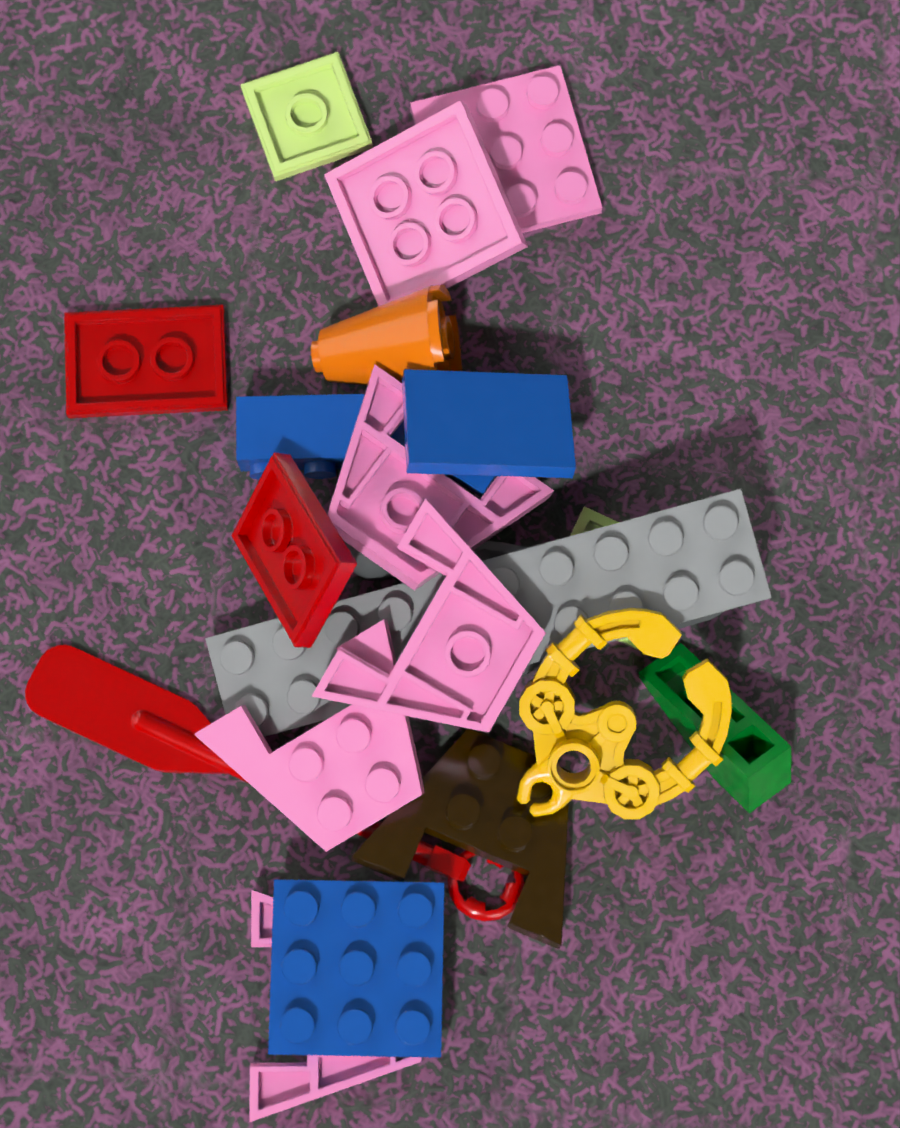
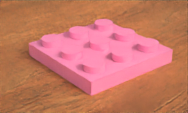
(531, 143)
(426, 207)

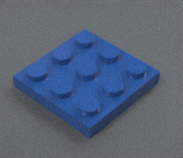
(356, 968)

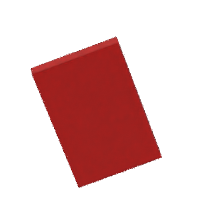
(145, 361)
(293, 550)

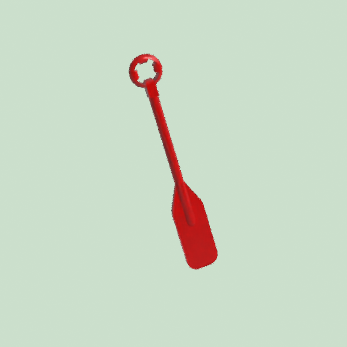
(159, 733)

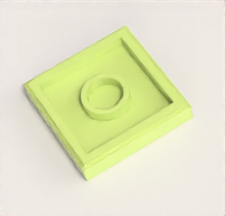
(306, 116)

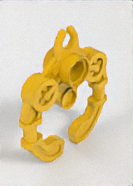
(604, 733)

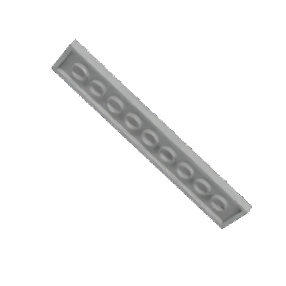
(669, 561)

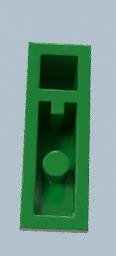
(753, 753)

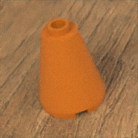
(394, 337)

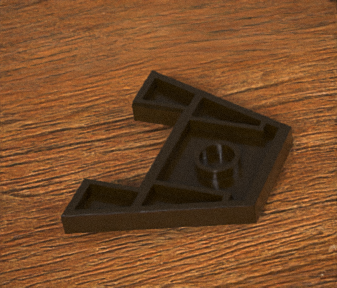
(475, 807)

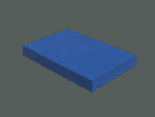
(487, 424)

